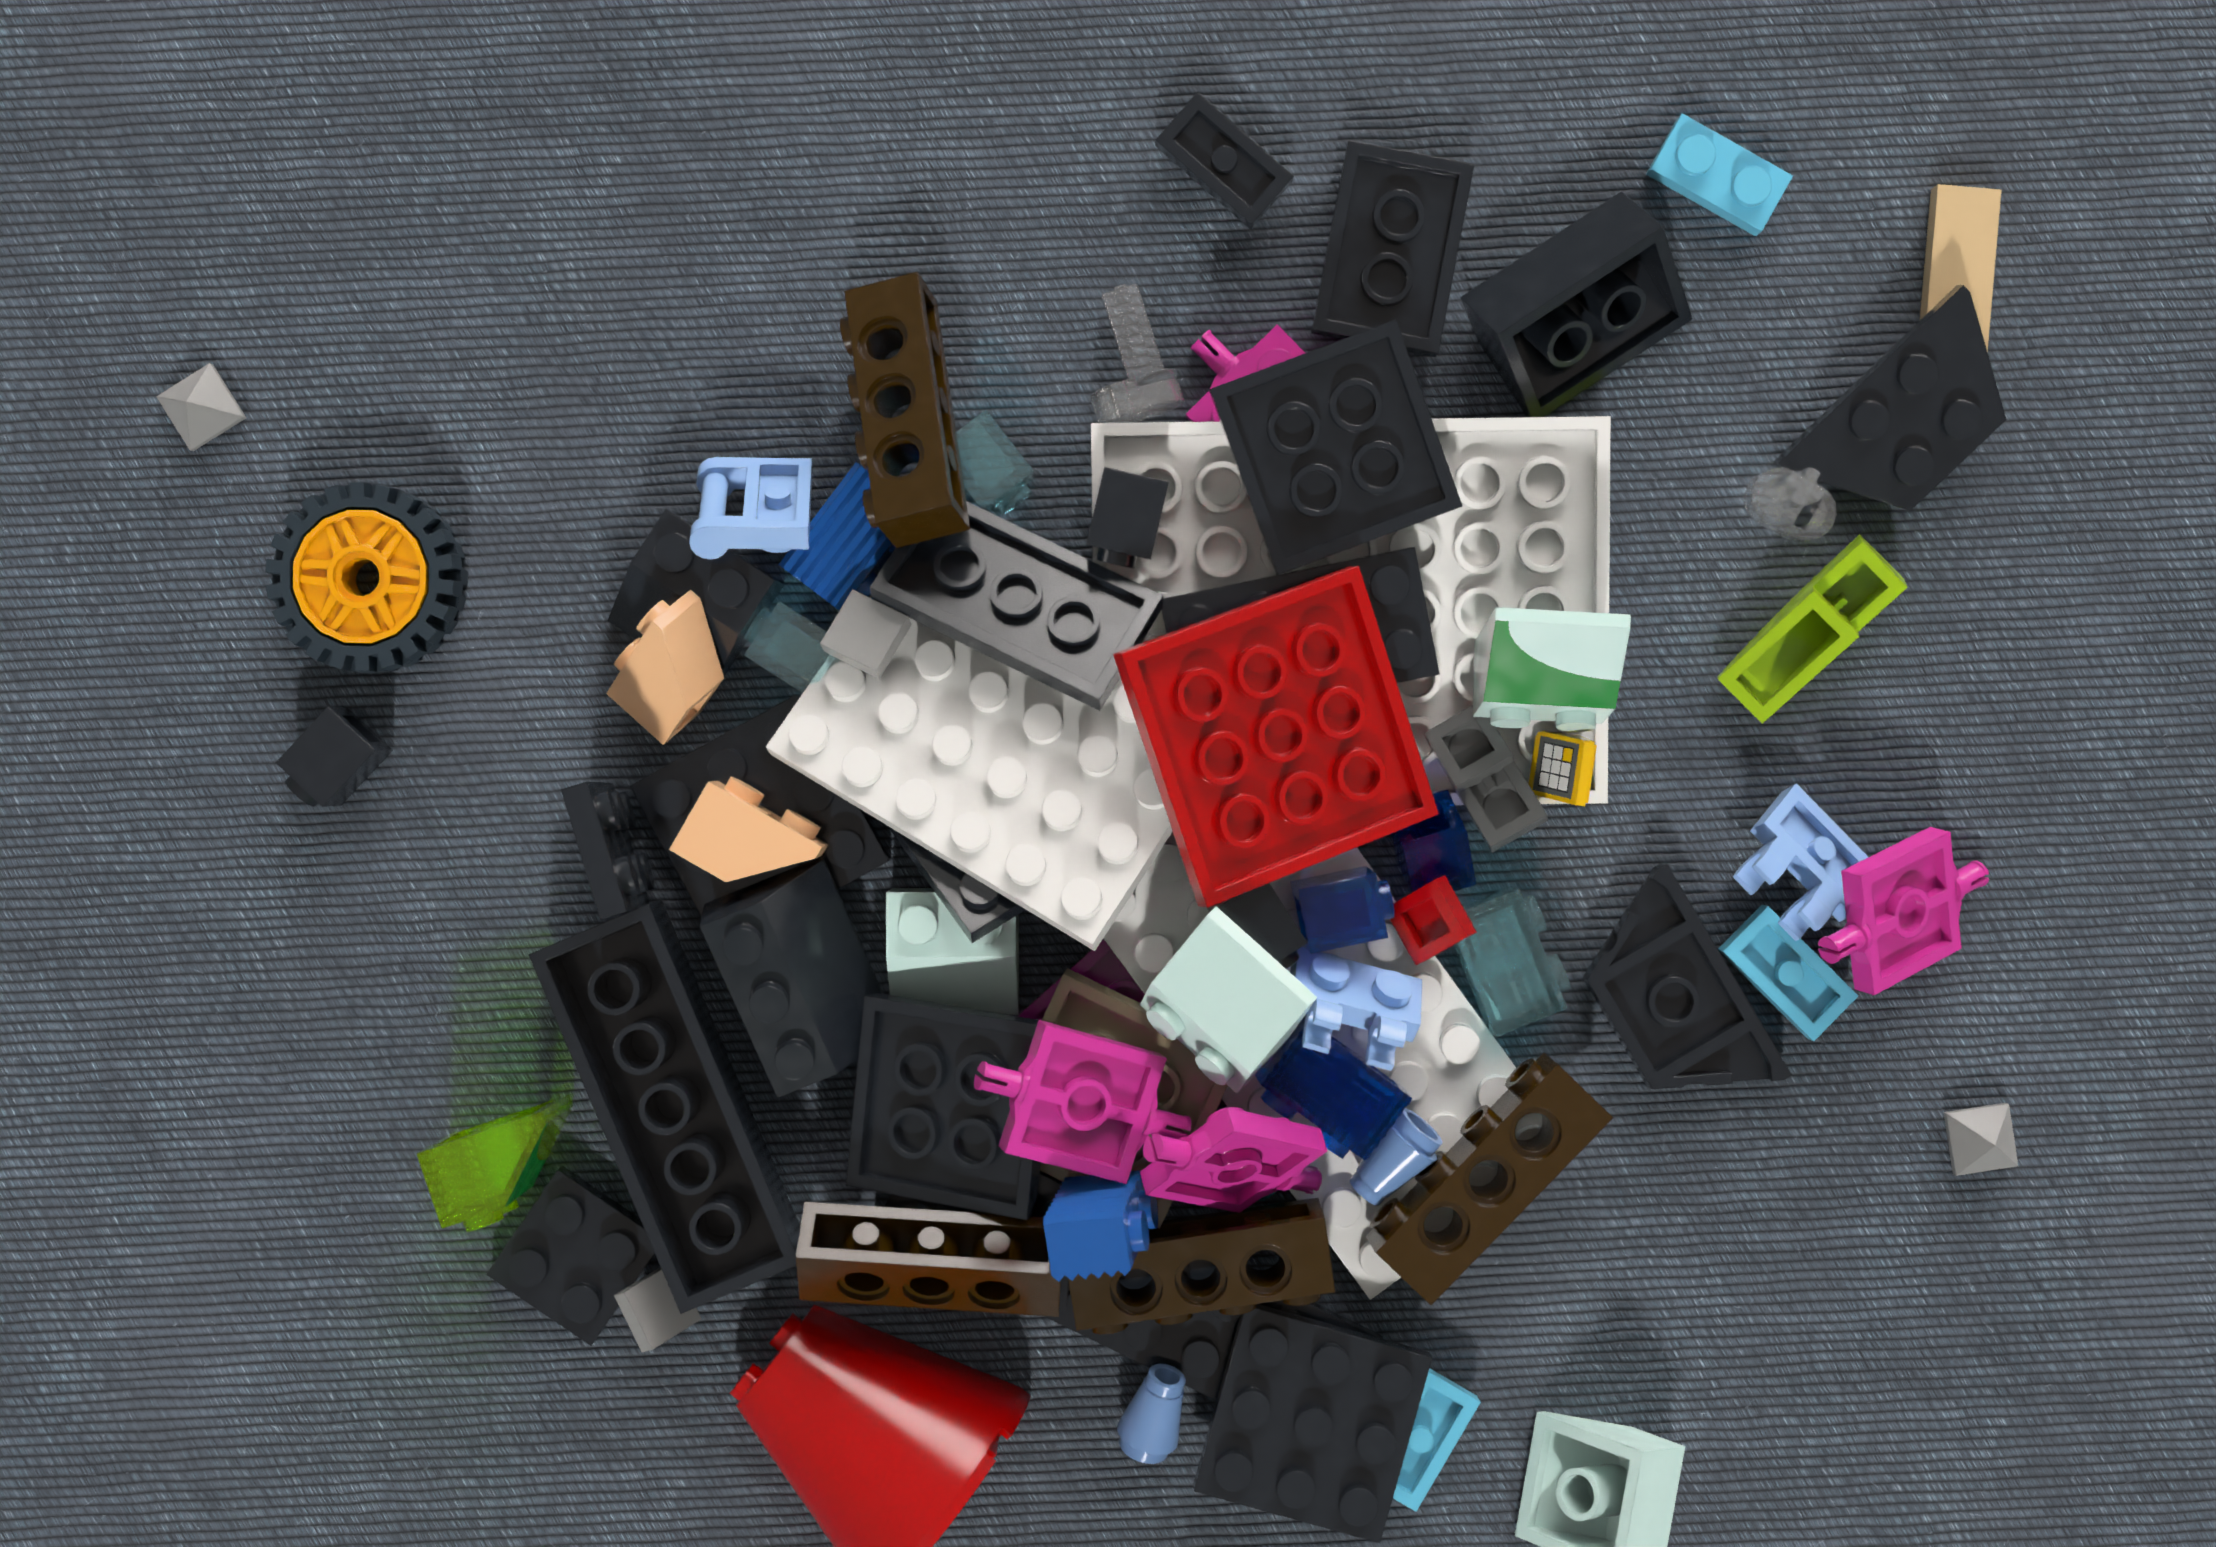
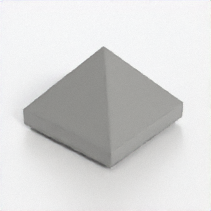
(201, 407)
(1980, 1139)

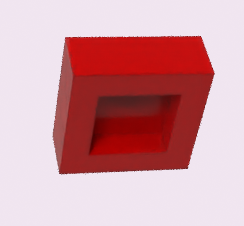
(1431, 920)

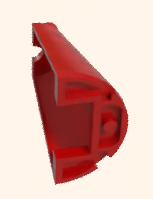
(875, 1428)

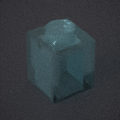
(992, 466)
(788, 646)

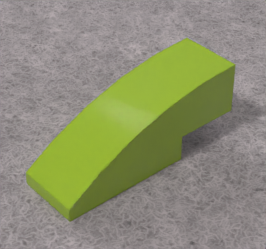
(1812, 629)

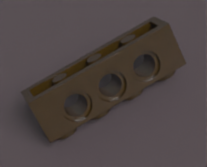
(932, 496)
(1481, 1213)
(1228, 1241)
(925, 1259)

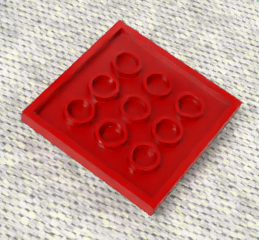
(1276, 735)

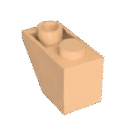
(669, 669)
(739, 837)

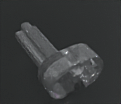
(1149, 386)
(1778, 497)

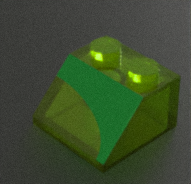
(487, 1167)

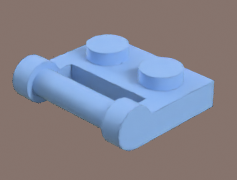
(773, 509)

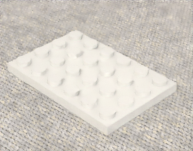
(989, 775)

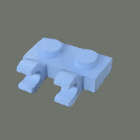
(1812, 848)
(1362, 998)

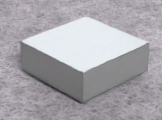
(865, 634)
(653, 1311)

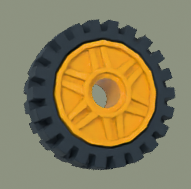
(319, 567)

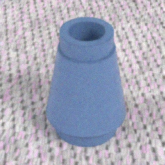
(1397, 1159)
(1153, 1416)

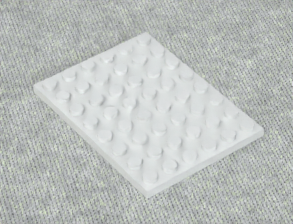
(1523, 540)

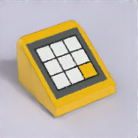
(1562, 767)

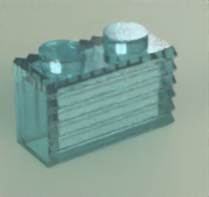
(1508, 964)

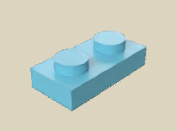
(1719, 175)
(1787, 973)
(1438, 1425)

